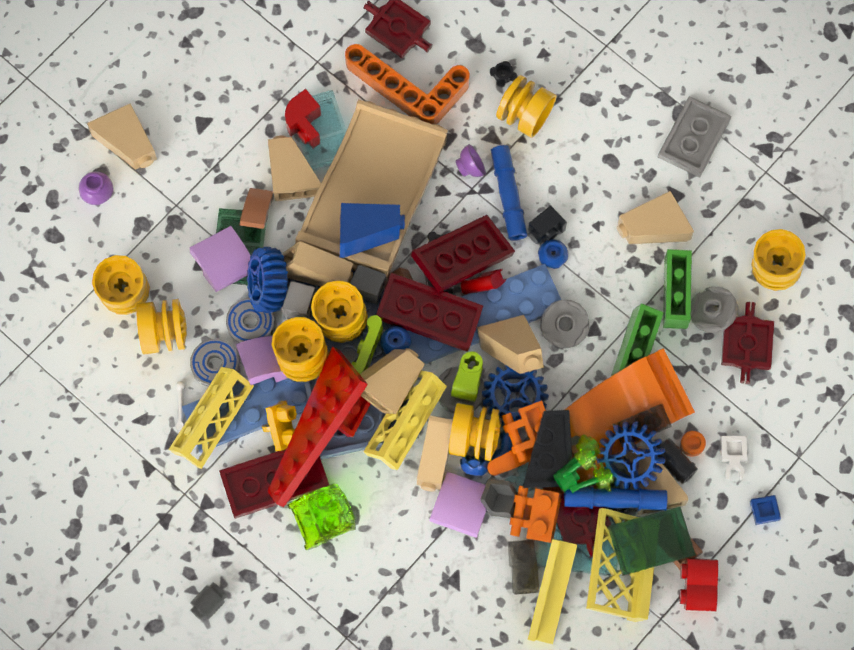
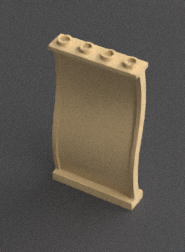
(378, 162)

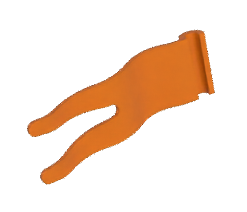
(624, 394)

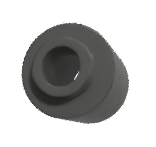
(208, 601)

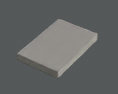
(694, 136)

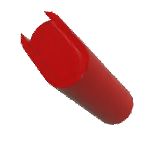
(486, 281)

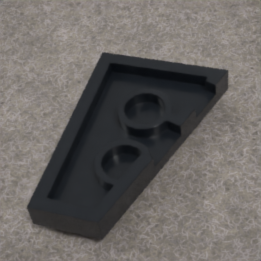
(550, 449)

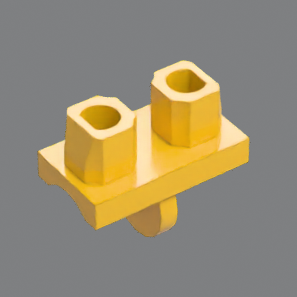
(280, 423)

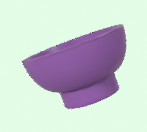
(470, 162)
(95, 188)

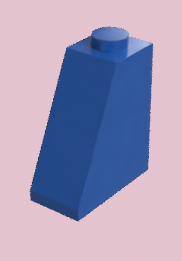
(368, 226)

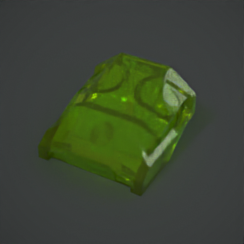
(323, 515)

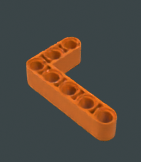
(407, 89)

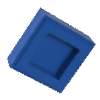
(765, 510)

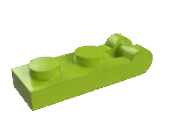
(368, 346)

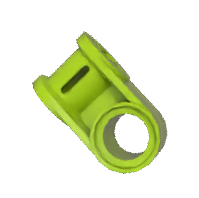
(468, 380)

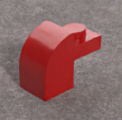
(298, 116)

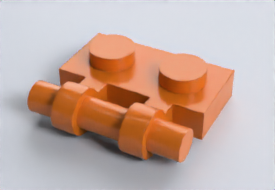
(530, 420)
(542, 517)

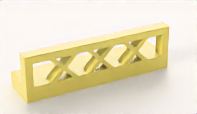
(205, 411)
(409, 421)
(552, 591)

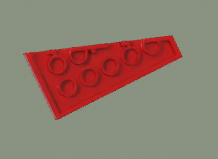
(326, 408)

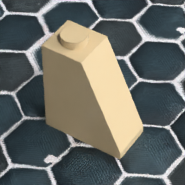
(124, 136)
(290, 170)
(655, 222)
(315, 266)
(512, 344)
(391, 379)
(434, 454)
(675, 495)

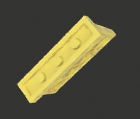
(641, 581)

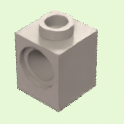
(298, 301)

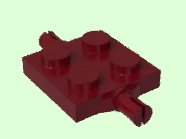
(397, 27)
(748, 343)
(579, 524)

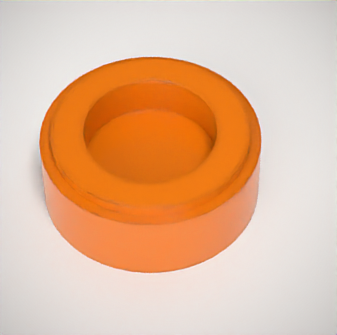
(692, 443)

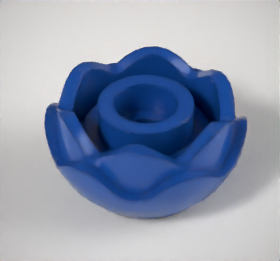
(550, 260)
(392, 333)
(474, 466)

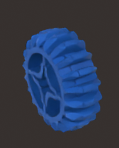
(267, 279)
(506, 388)
(629, 444)

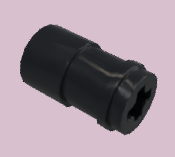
(677, 462)

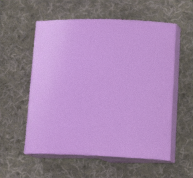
(222, 258)
(259, 360)
(459, 505)

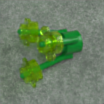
(586, 456)

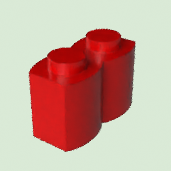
(700, 584)

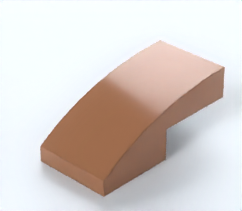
(256, 208)

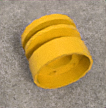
(528, 107)
(778, 247)
(110, 277)
(333, 300)
(161, 326)
(301, 338)
(474, 432)

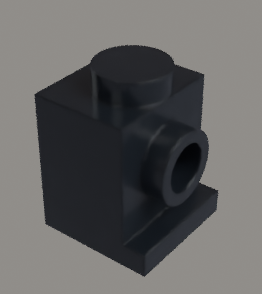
(546, 226)

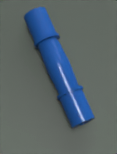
(509, 193)
(617, 498)

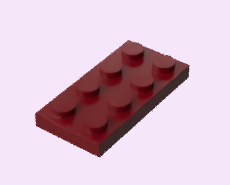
(462, 253)
(429, 313)
(249, 482)

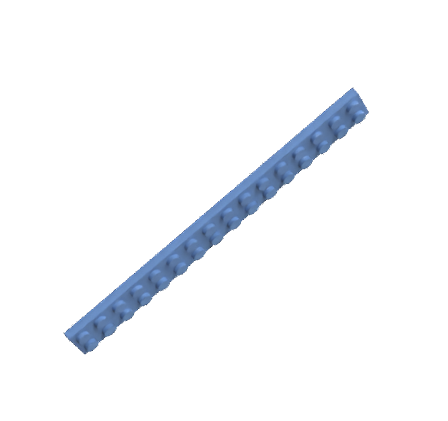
(519, 295)

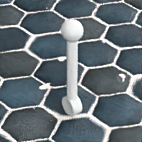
(180, 386)

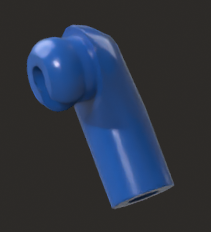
(506, 445)

